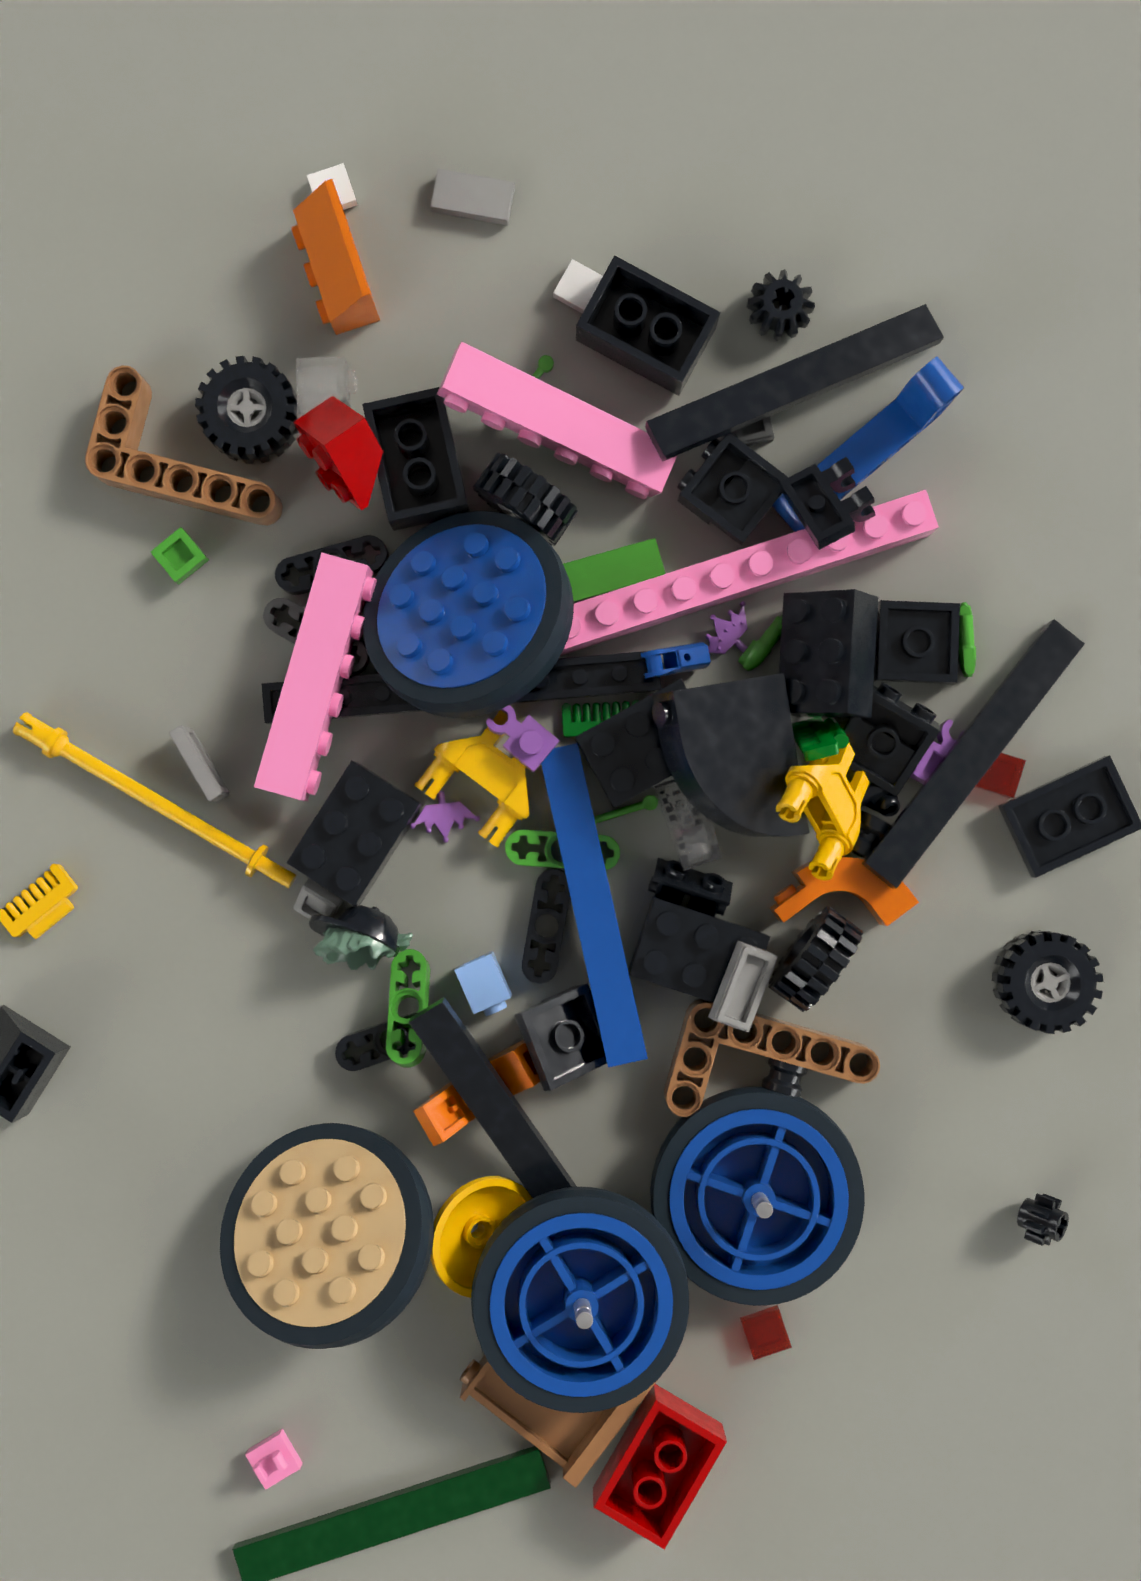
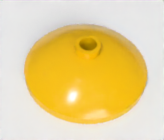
(454, 1247)

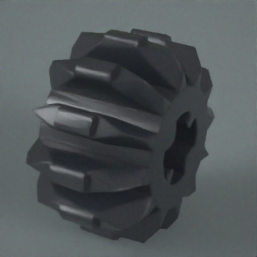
(784, 291)

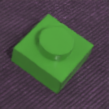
(179, 555)

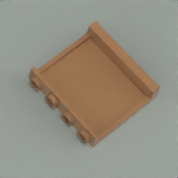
(565, 1437)

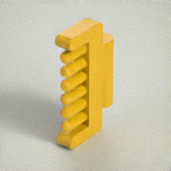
(44, 912)

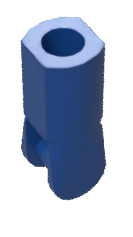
(676, 659)

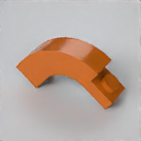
(849, 876)
(447, 1111)

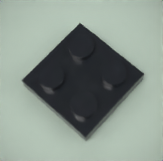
(917, 642)

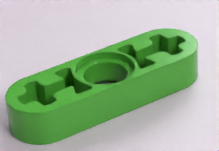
(533, 838)
(398, 978)

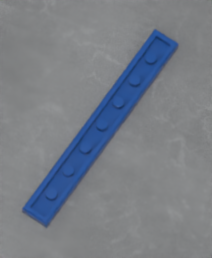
(593, 906)

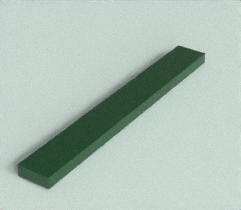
(392, 1516)

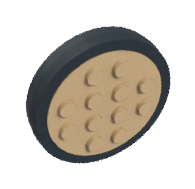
(326, 1236)

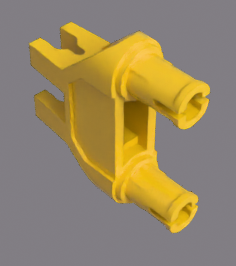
(490, 769)
(829, 804)

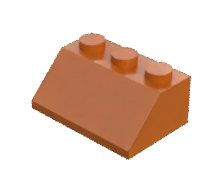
(333, 261)

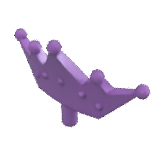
(728, 632)
(443, 816)

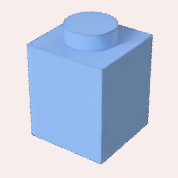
(484, 984)

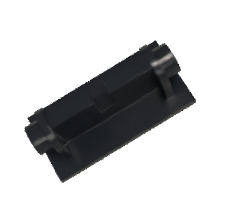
(708, 891)

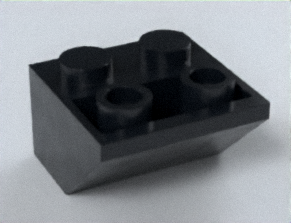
(26, 1063)

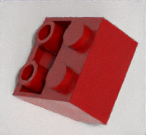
(343, 450)

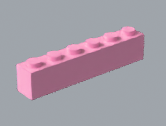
(554, 420)
(315, 678)

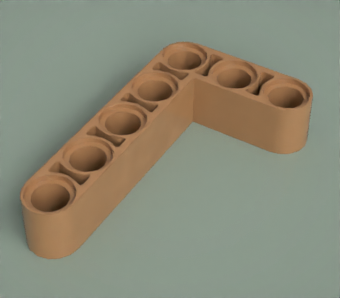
(166, 471)
(760, 1043)

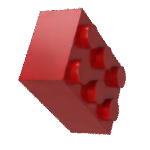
(658, 1466)

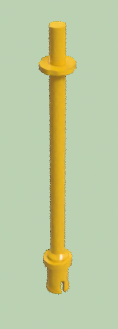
(56, 743)

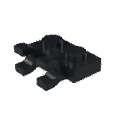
(818, 506)

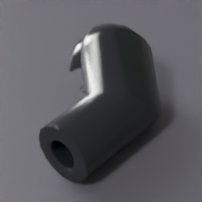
(880, 801)

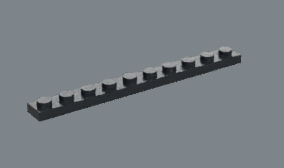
(566, 680)

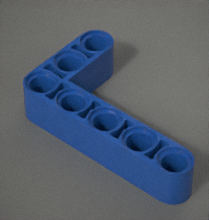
(891, 429)

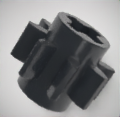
(1043, 1219)

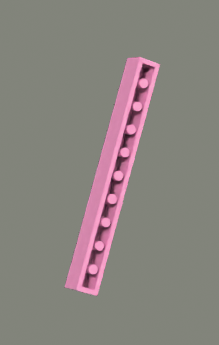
(744, 573)

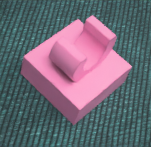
(273, 1459)

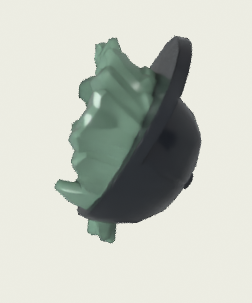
(358, 937)

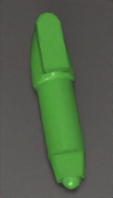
(967, 648)
(759, 649)

